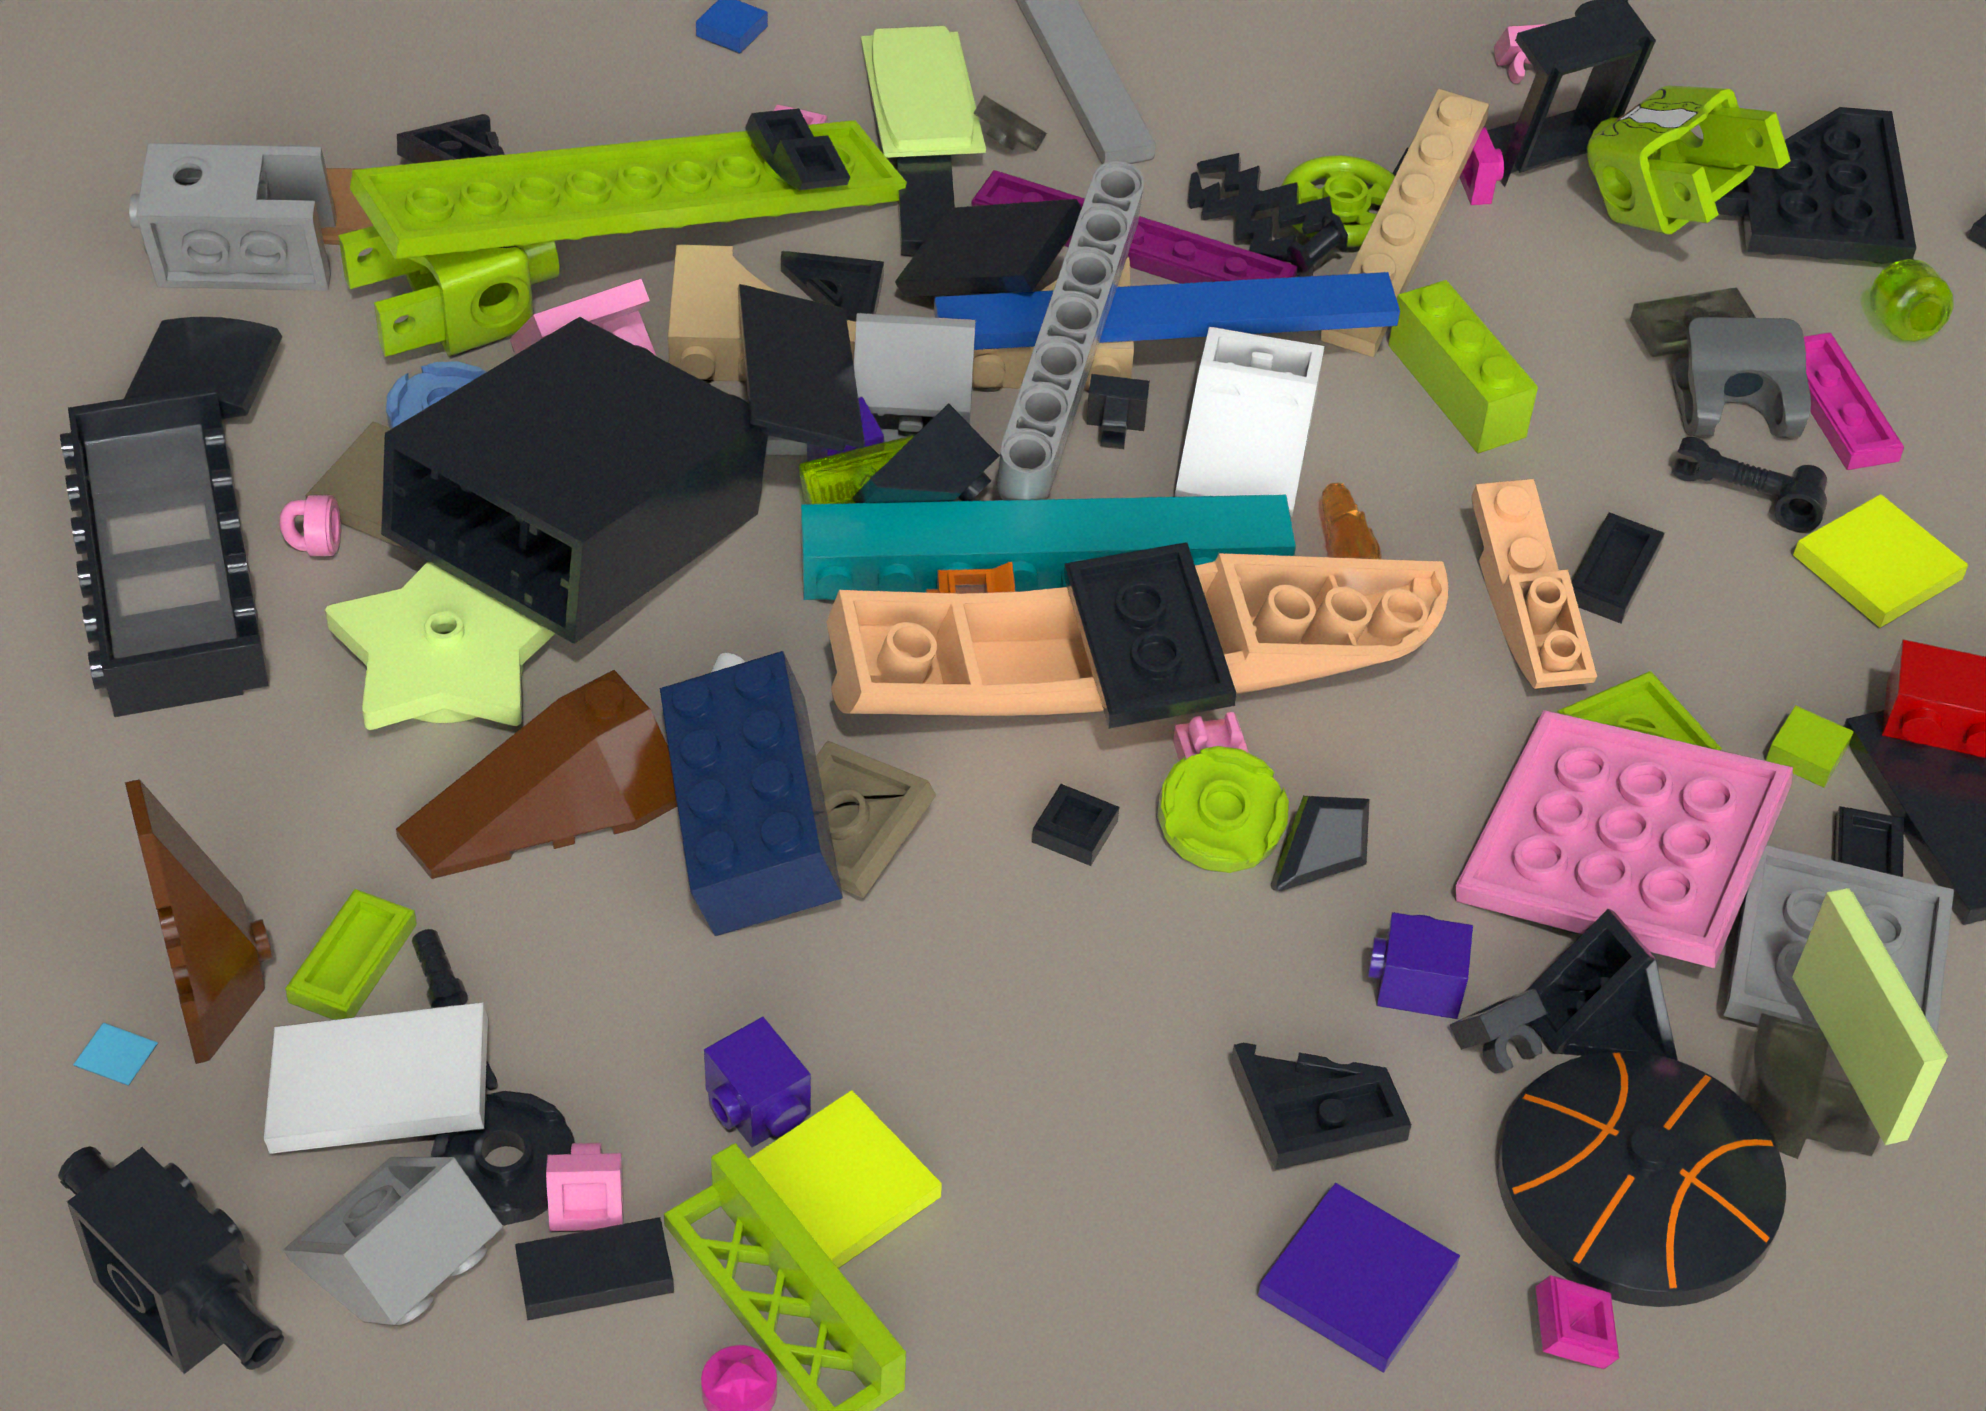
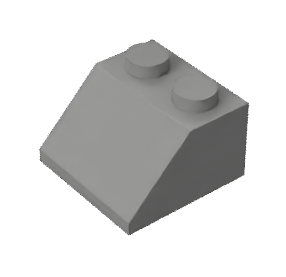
(397, 1238)

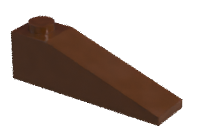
(568, 772)
(203, 927)

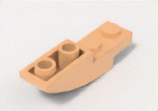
(1528, 589)

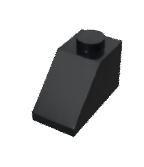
(934, 466)

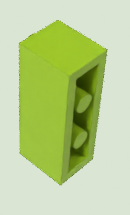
(1463, 366)

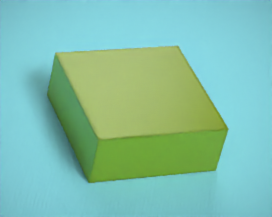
(1810, 745)

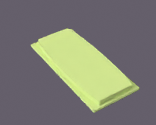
(921, 92)

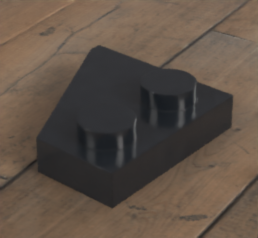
(450, 141)
(1319, 1106)

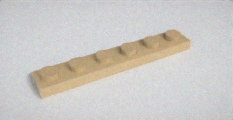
(1415, 203)

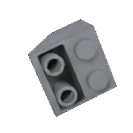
(913, 369)

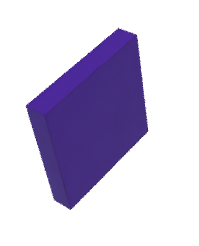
(1359, 1276)

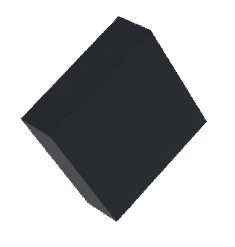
(1075, 824)

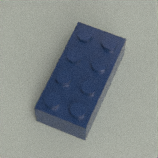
(749, 794)

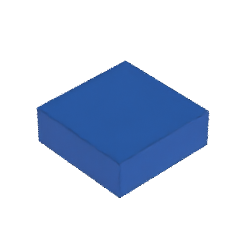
(731, 24)

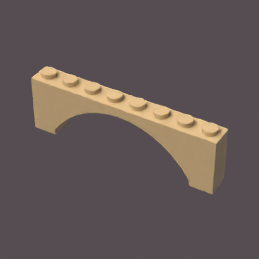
(708, 331)

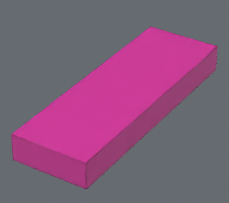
(1846, 407)

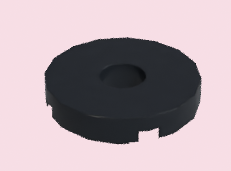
(516, 1121)

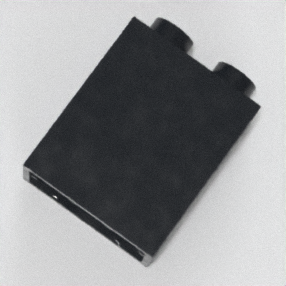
(572, 477)

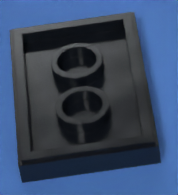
(990, 248)
(1149, 635)

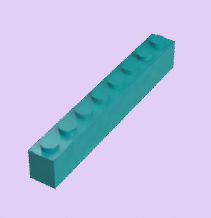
(908, 542)

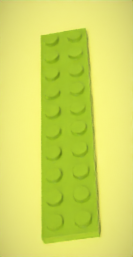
(604, 191)

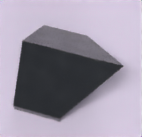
(1604, 995)

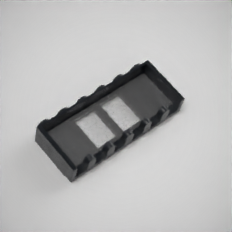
(161, 552)

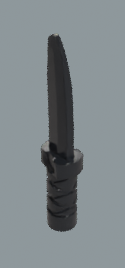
(443, 986)

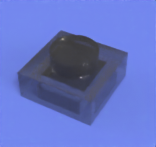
(1008, 126)

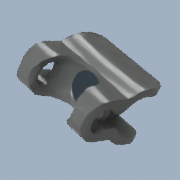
(1744, 363)

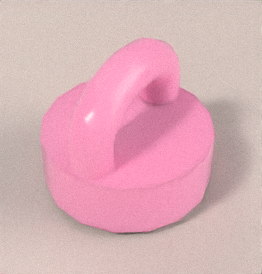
(321, 525)

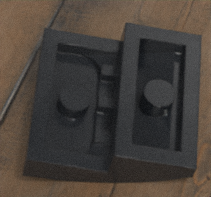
(207, 353)

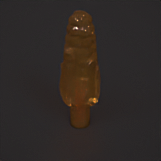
(1347, 526)

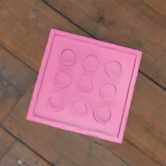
(1629, 828)

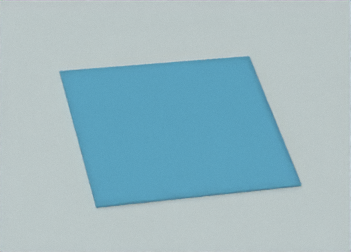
(115, 1054)

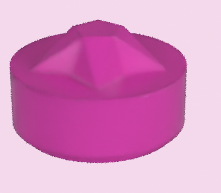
(739, 1380)

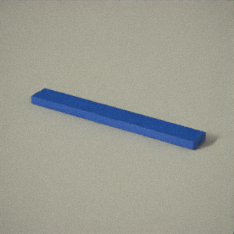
(1192, 308)

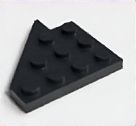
(1834, 197)

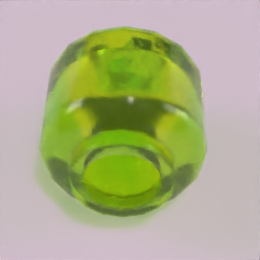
(1911, 300)

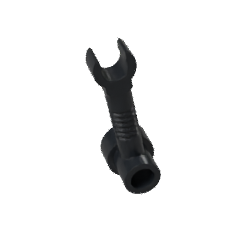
(1800, 496)

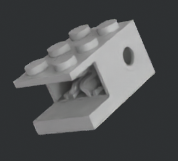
(235, 216)

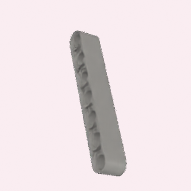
(1070, 333)

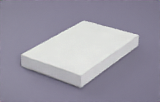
(377, 1078)

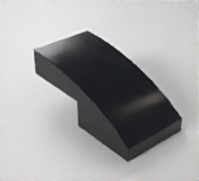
(793, 150)

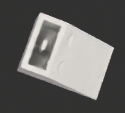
(1250, 416)

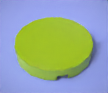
(1222, 809)

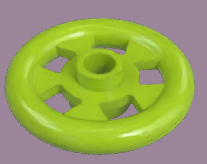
(1346, 188)

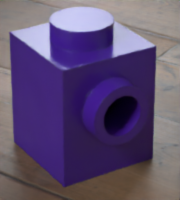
(1422, 965)
(757, 1083)

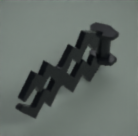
(1315, 214)

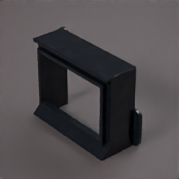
(1599, 36)

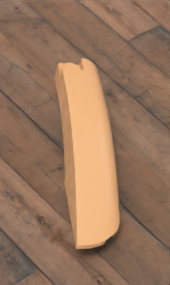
(1026, 656)

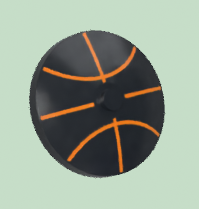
(1641, 1178)

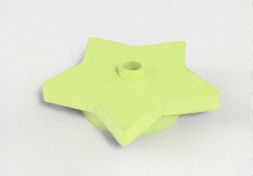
(437, 651)

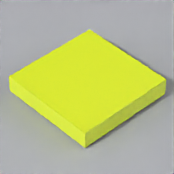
(1880, 560)
(847, 1177)

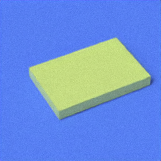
(1869, 1016)

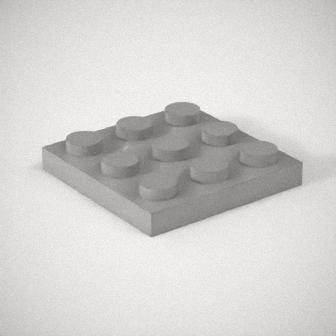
(1780, 914)

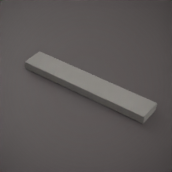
(1089, 80)

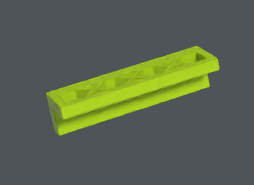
(806, 1272)

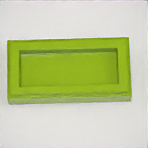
(351, 956)

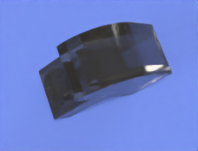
(1794, 1099)

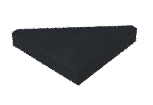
(836, 280)

